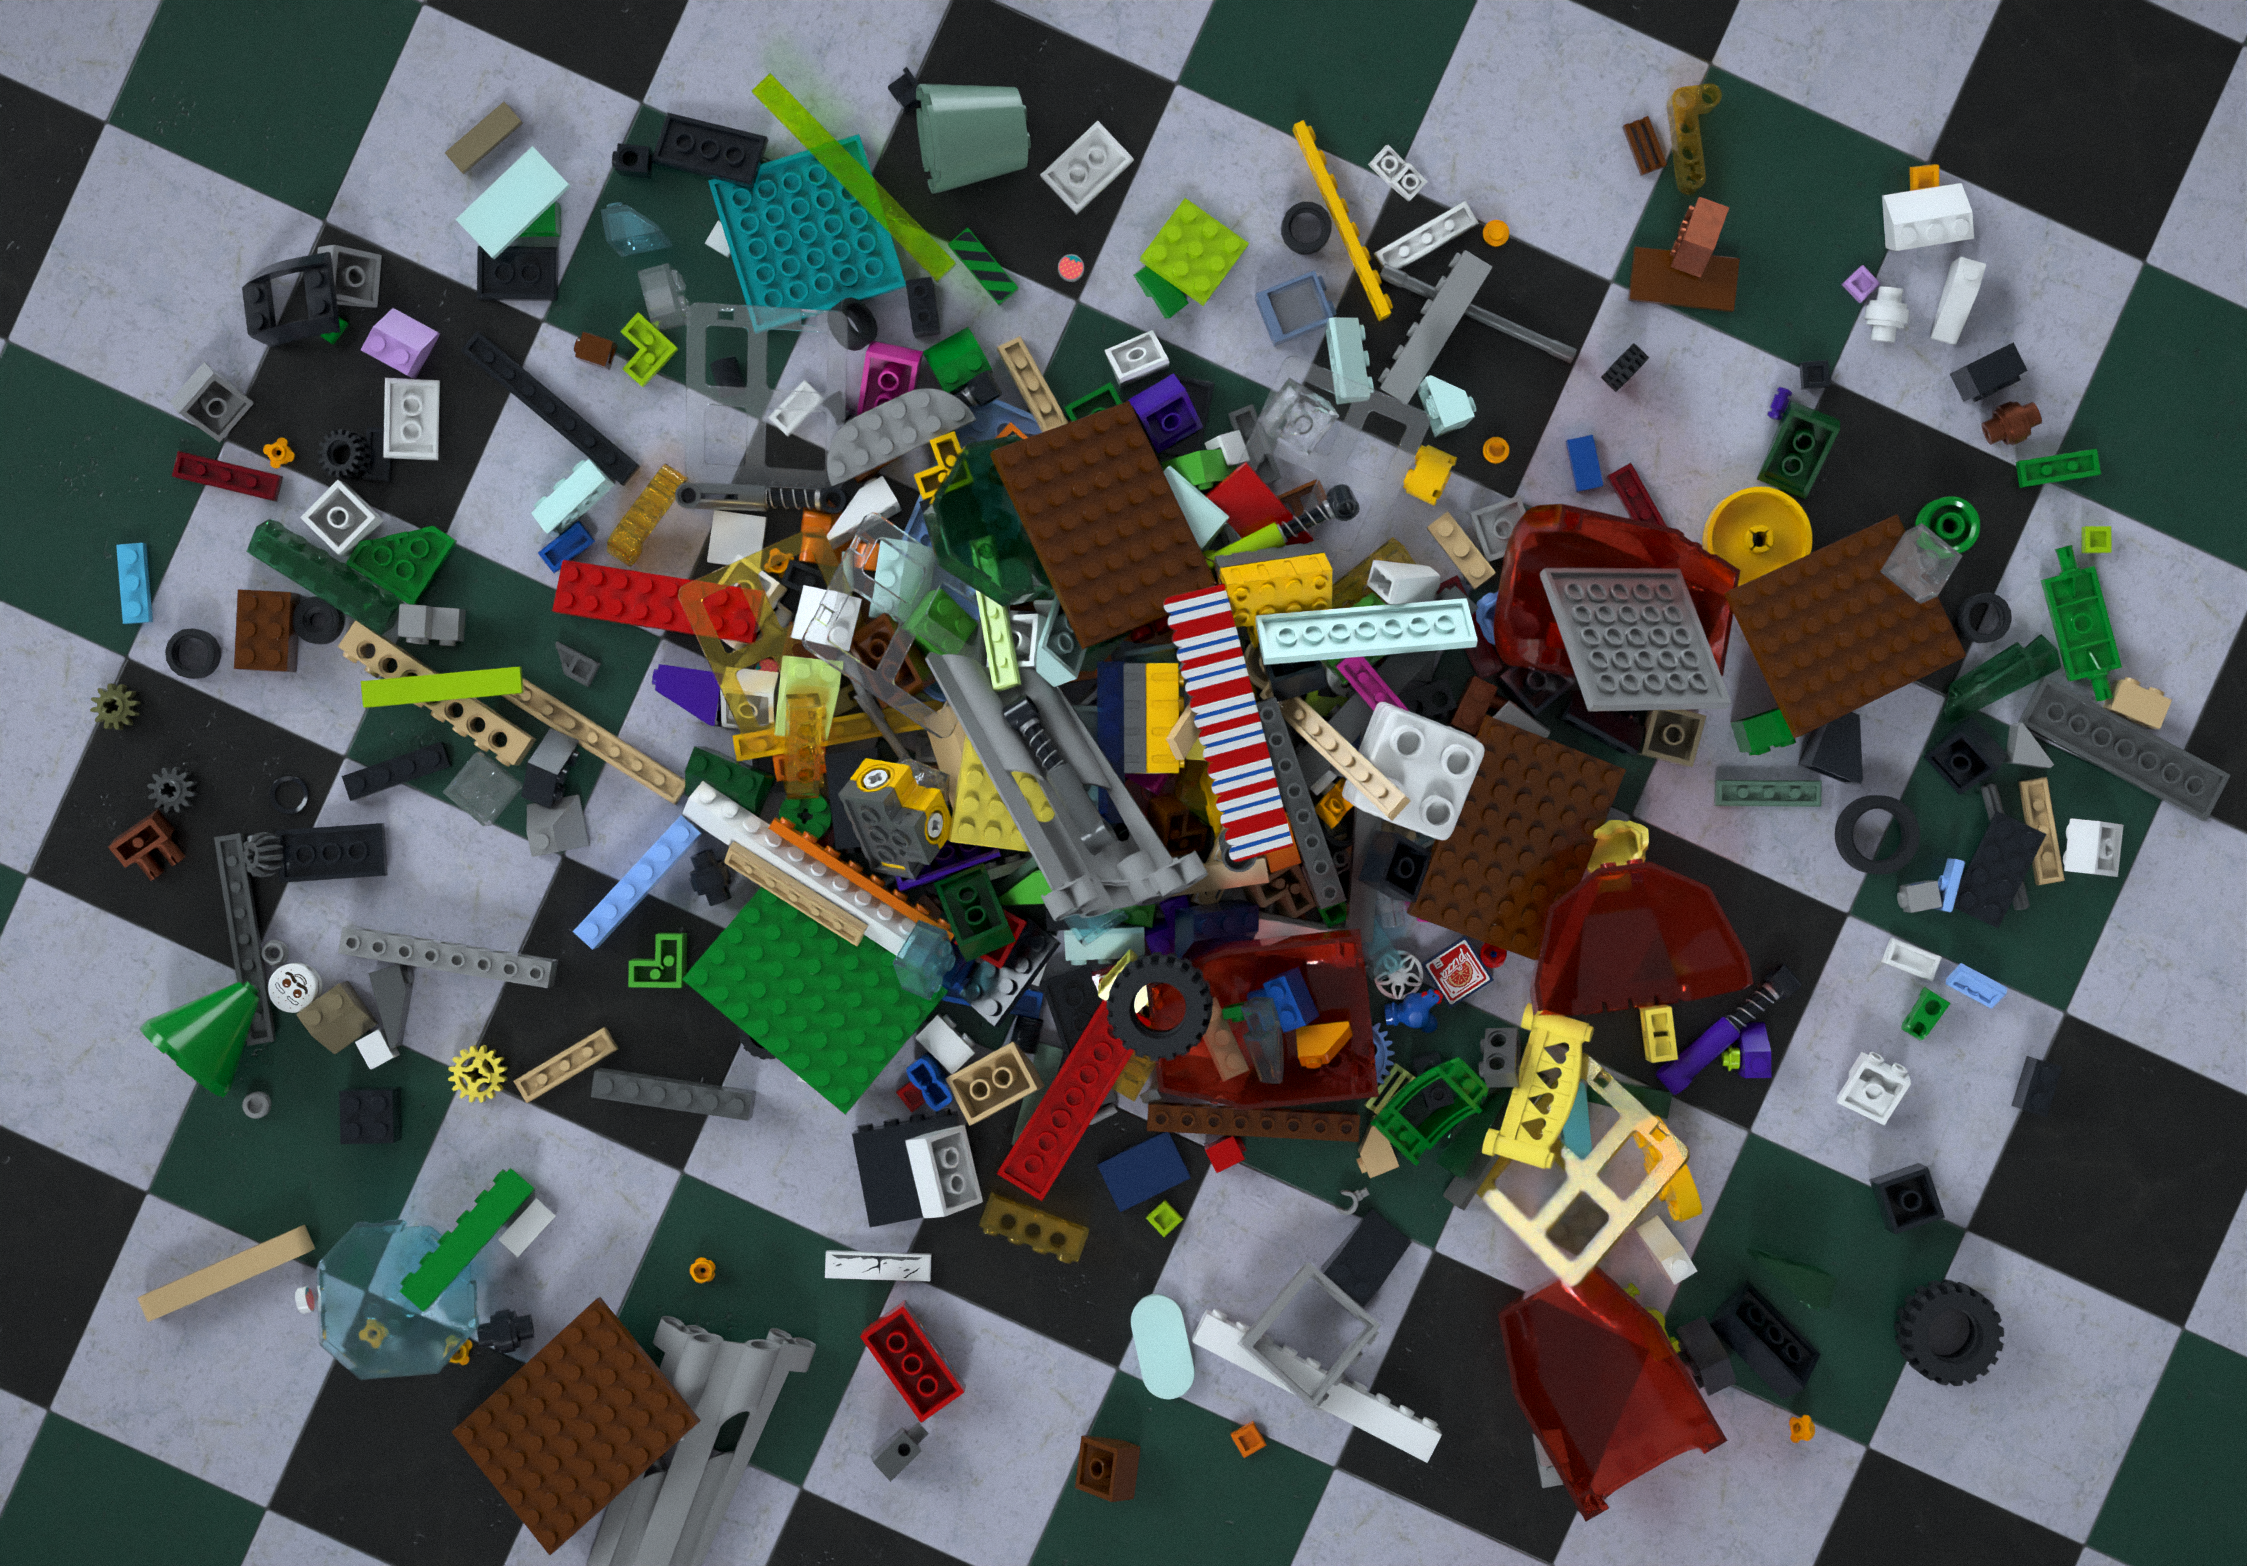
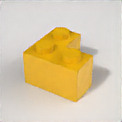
(945, 450)

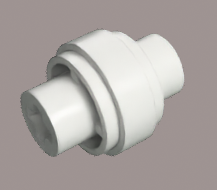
(1886, 314)

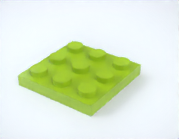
(1194, 251)

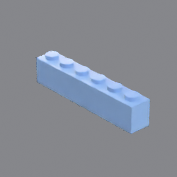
(638, 882)

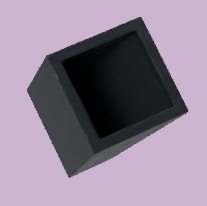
(1836, 750)

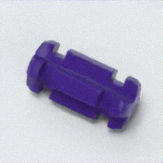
(1779, 403)

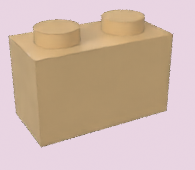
(2138, 704)

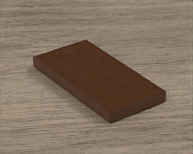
(1659, 283)

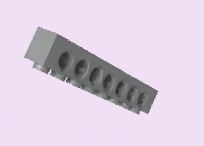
(448, 956)

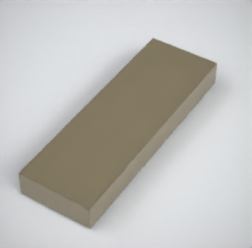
(483, 138)

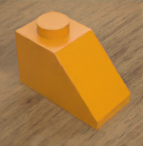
(1321, 1042)

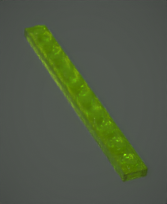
(853, 177)

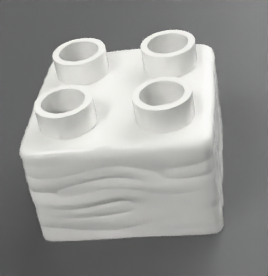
(1425, 762)

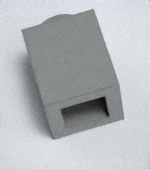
(1919, 896)

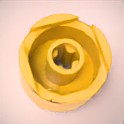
(1430, 474)

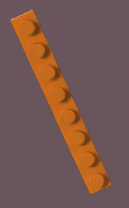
(853, 872)

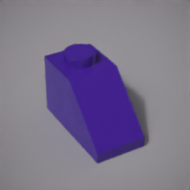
(1754, 1051)

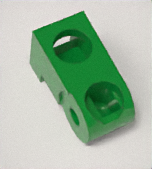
(1924, 1014)

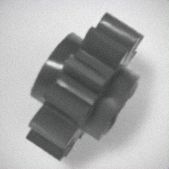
(165, 782)

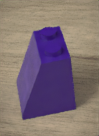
(692, 690)

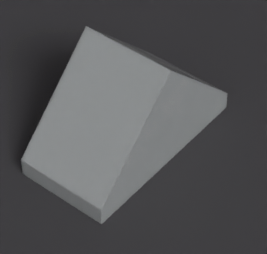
(2024, 749)

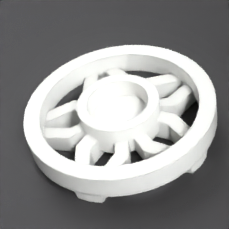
(1401, 977)

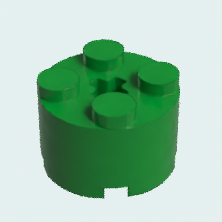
(819, 807)

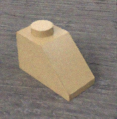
(1375, 1153)

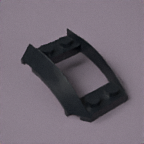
(319, 295)

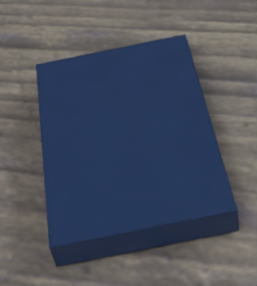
(1143, 1171)

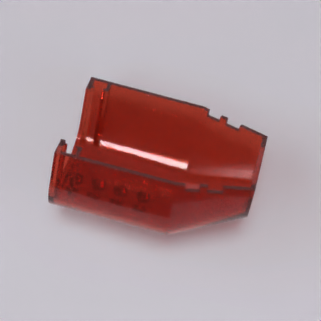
(1585, 538)
(1337, 982)
(1600, 1386)

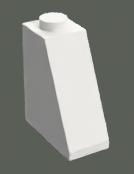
(1403, 582)
(1665, 1250)

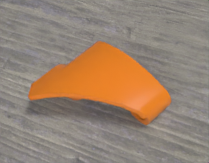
(826, 521)

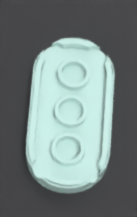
(1162, 1346)

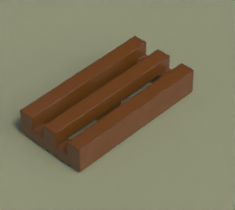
(1653, 141)

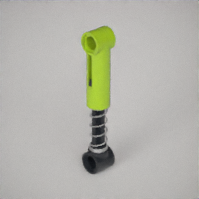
(1339, 504)

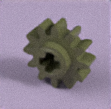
(107, 713)

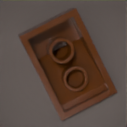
(870, 645)

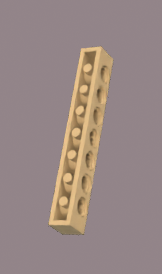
(518, 740)

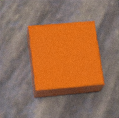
(1248, 1439)

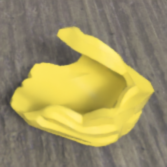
(1618, 843)

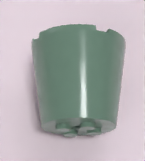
(970, 133)

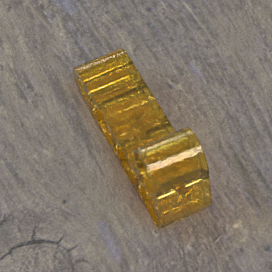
(1690, 140)
(634, 528)

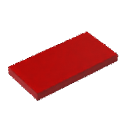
(1252, 504)

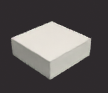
(718, 240)

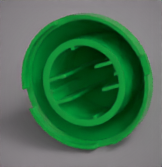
(207, 1034)

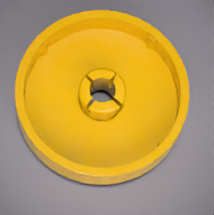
(1763, 512)
(1681, 1191)

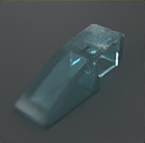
(1264, 1038)

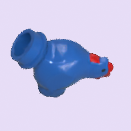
(1415, 1011)

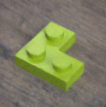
(653, 352)

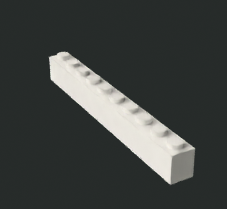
(734, 823)
(1345, 1400)

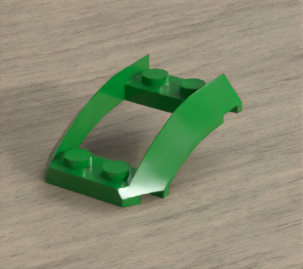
(1413, 1141)

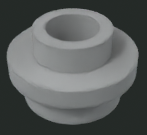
(268, 956)

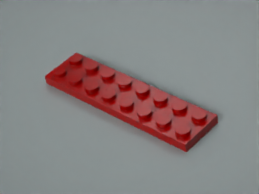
(648, 601)
(1067, 1107)

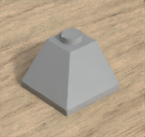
(556, 828)

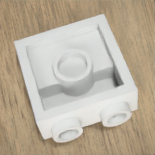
(1874, 1087)

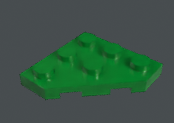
(403, 560)

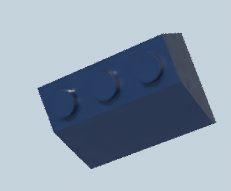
(1213, 924)

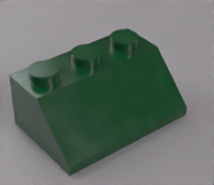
(734, 779)

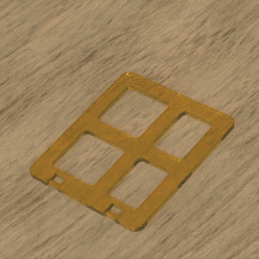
(775, 639)
(1584, 1177)

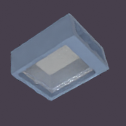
(1297, 306)

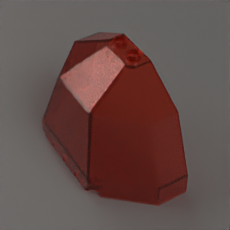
(1634, 937)

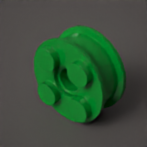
(1960, 514)

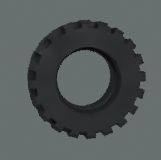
(1150, 1041)
(1976, 1352)

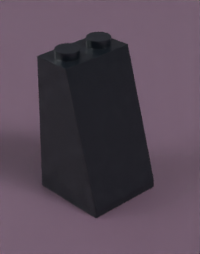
(839, 770)

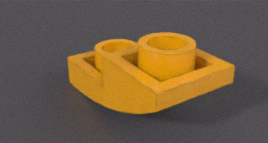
(1333, 805)

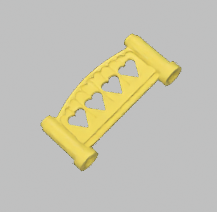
(1513, 1139)

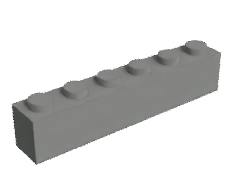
(1435, 326)

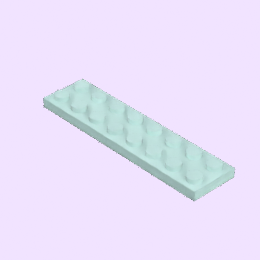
(1365, 631)

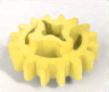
(474, 1084)

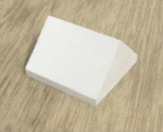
(1137, 358)

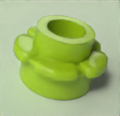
(1731, 1058)

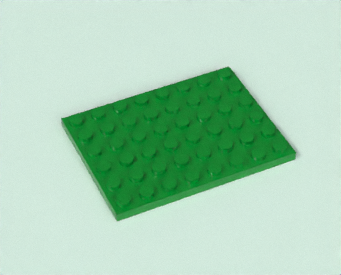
(810, 996)

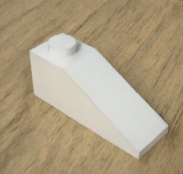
(1957, 299)
(873, 497)

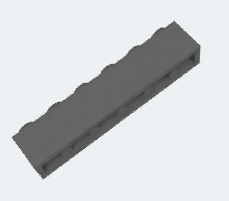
(673, 1094)

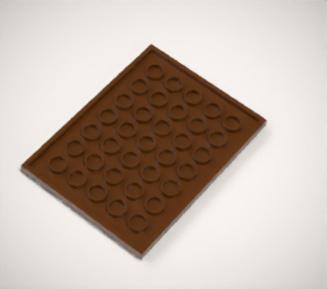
(1103, 522)
(1840, 630)
(1517, 838)
(575, 1426)

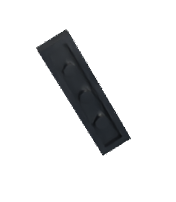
(396, 771)

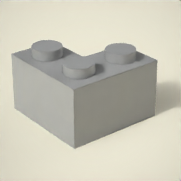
(428, 623)

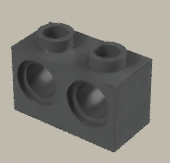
(1502, 1057)

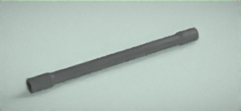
(1553, 347)

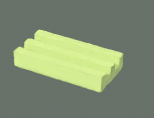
(1369, 1103)

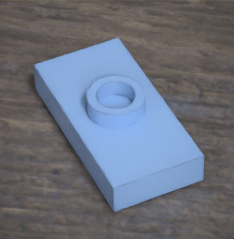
(1949, 883)
(1976, 985)

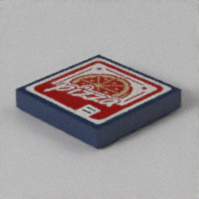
(1457, 971)

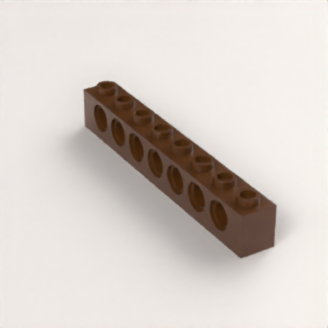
(1261, 1122)

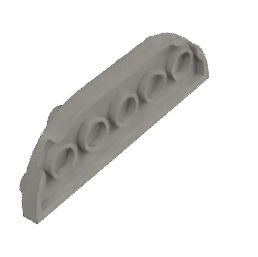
(894, 431)

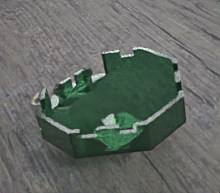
(980, 532)

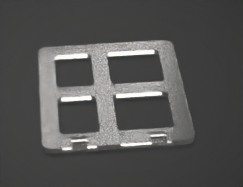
(757, 396)
(1333, 467)
(911, 620)

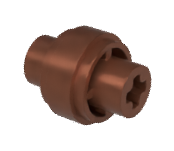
(2011, 423)

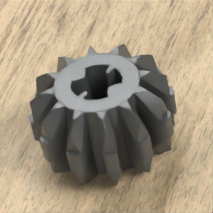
(263, 854)

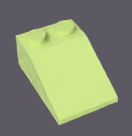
(807, 676)

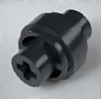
(710, 877)
(505, 1331)

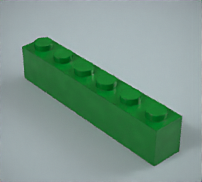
(467, 1239)

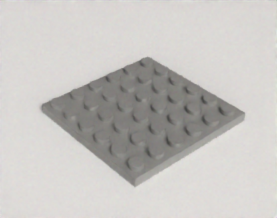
(1634, 639)

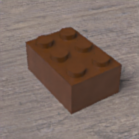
(266, 631)

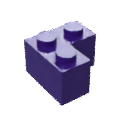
(1162, 934)

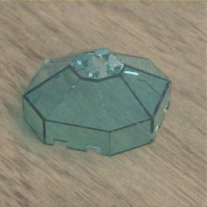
(372, 1323)

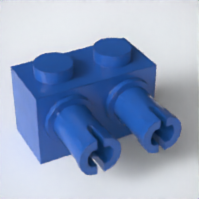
(1290, 998)

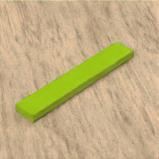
(442, 687)

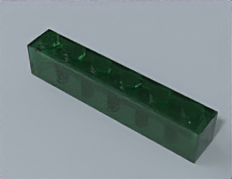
(325, 576)

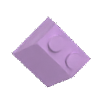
(400, 342)

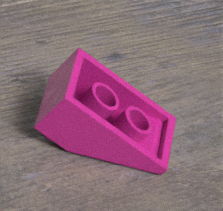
(888, 374)

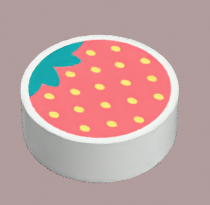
(305, 1300)

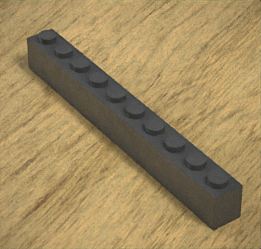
(1355, 713)

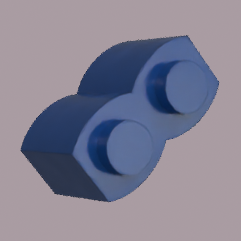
(928, 1076)

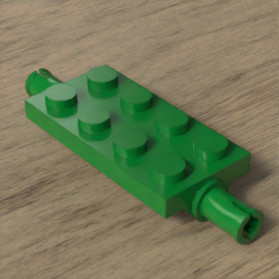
(2081, 623)

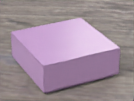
(1861, 284)

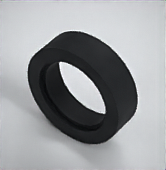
(1909, 834)

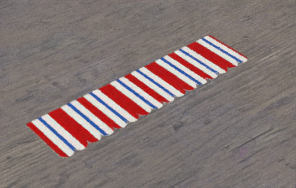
(1229, 722)

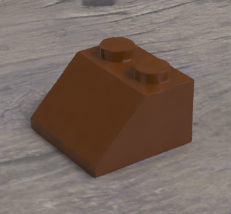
(1107, 1468)

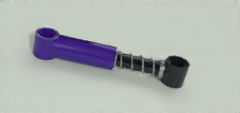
(1679, 1073)

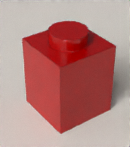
(1225, 1152)

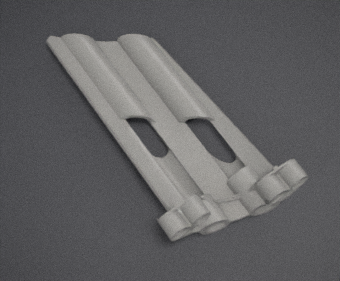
(1081, 883)
(678, 1510)

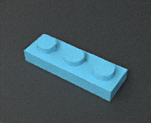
(134, 583)

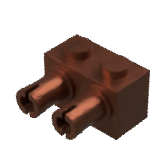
(1473, 703)
(148, 834)

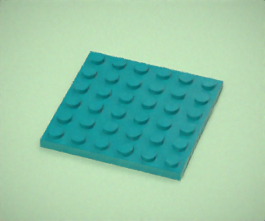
(804, 236)

